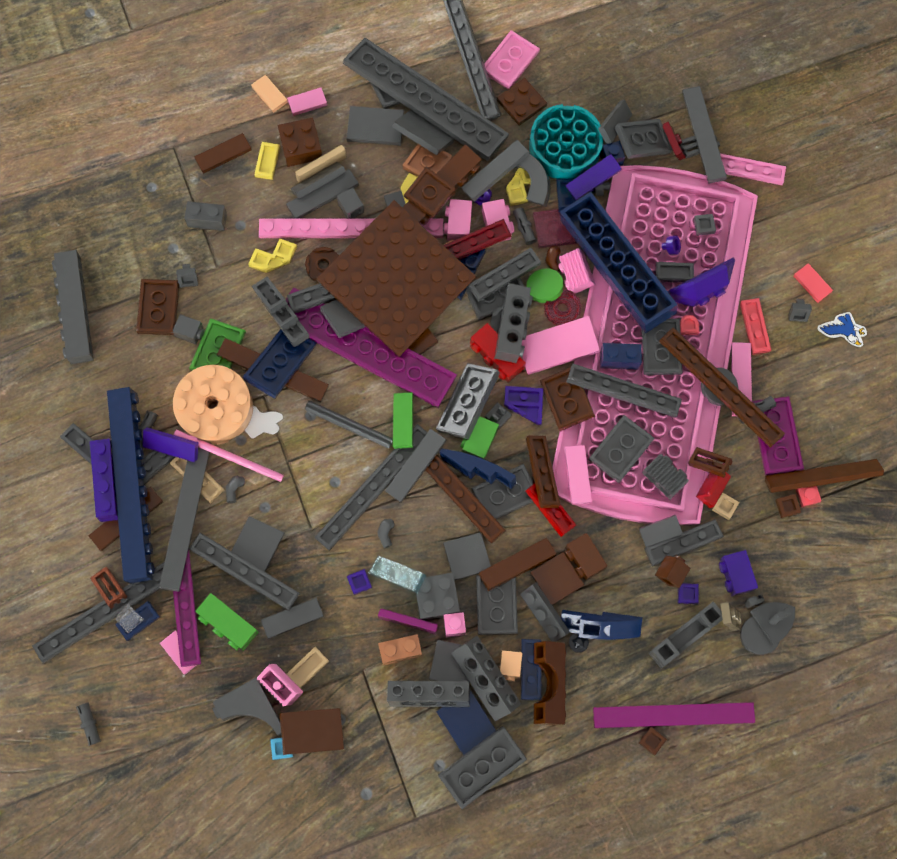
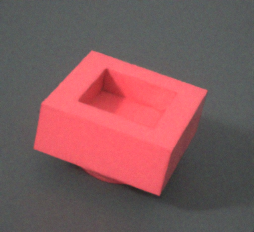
(808, 496)

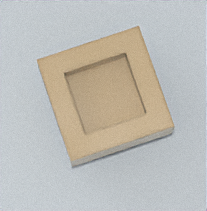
(725, 506)

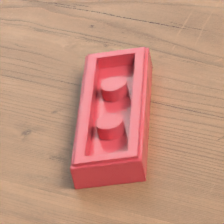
(755, 326)

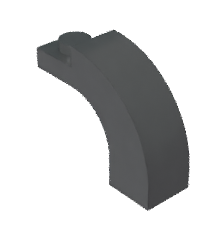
(540, 182)

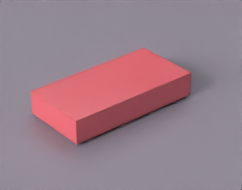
(813, 283)

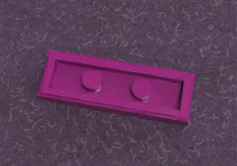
(407, 621)

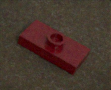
(675, 140)

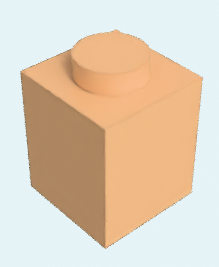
(510, 665)

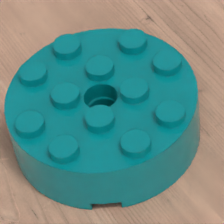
(566, 141)

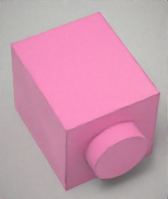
(454, 625)

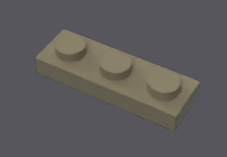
(731, 616)

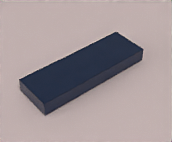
(530, 671)

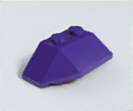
(704, 286)

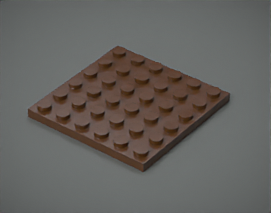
(396, 278)

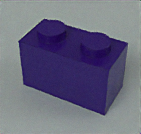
(738, 573)

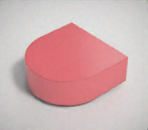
(689, 325)

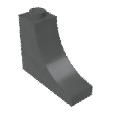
(247, 701)

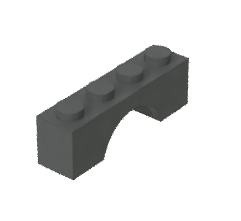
(686, 635)

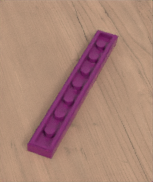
(673, 715)

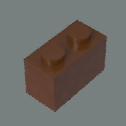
(585, 557)

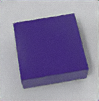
(359, 581)
(688, 594)

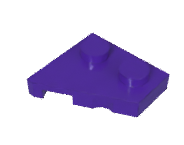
(525, 402)

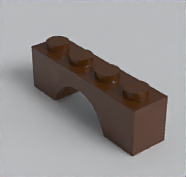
(551, 659)

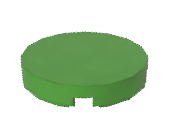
(545, 285)

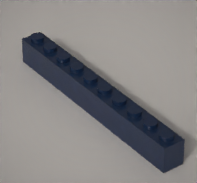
(130, 486)

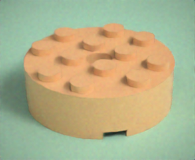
(211, 385)

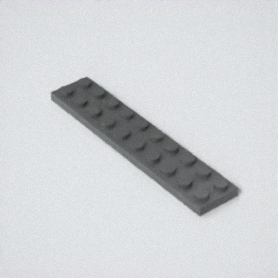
(426, 98)

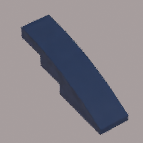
(472, 465)

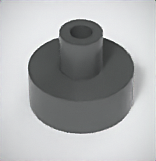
(599, 190)

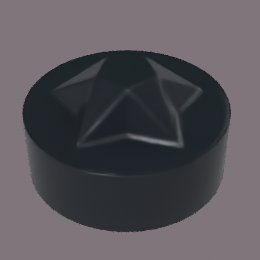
(578, 644)

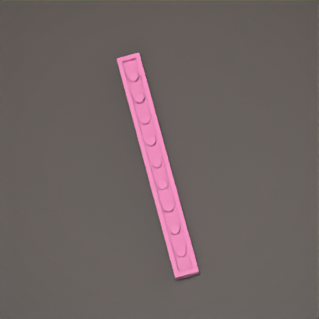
(328, 228)

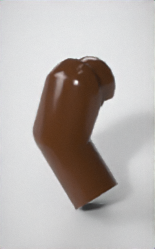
(551, 258)

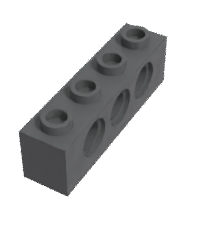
(505, 349)
(486, 678)
(428, 693)

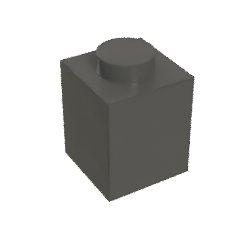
(350, 203)
(188, 329)

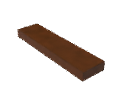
(543, 472)
(109, 531)
(517, 564)

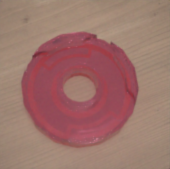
(561, 317)

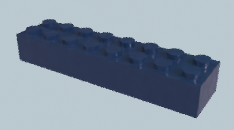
(618, 262)

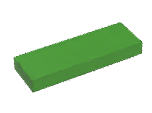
(403, 420)

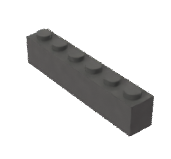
(73, 307)

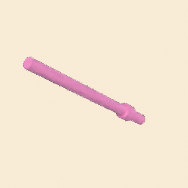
(232, 457)

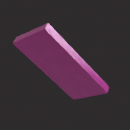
(785, 453)

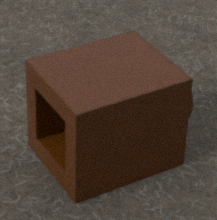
(673, 571)

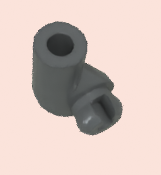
(232, 486)
(383, 532)

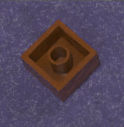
(300, 141)

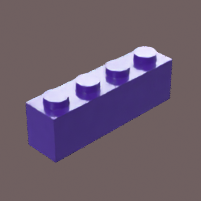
(103, 480)

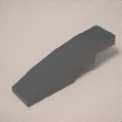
(280, 311)

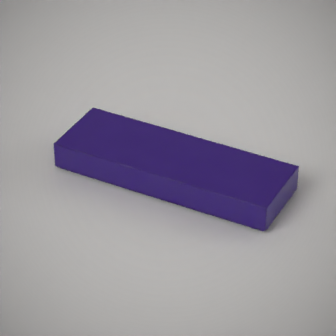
(593, 177)
(170, 444)

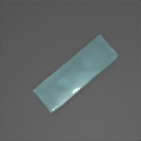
(397, 574)

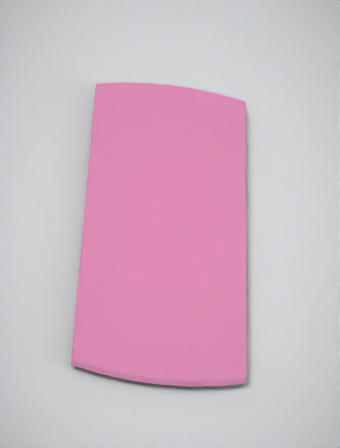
(648, 208)

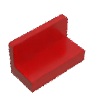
(712, 489)

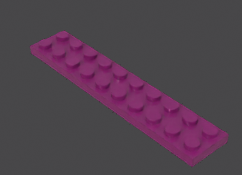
(363, 348)

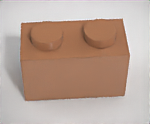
(400, 649)

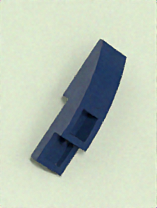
(605, 626)

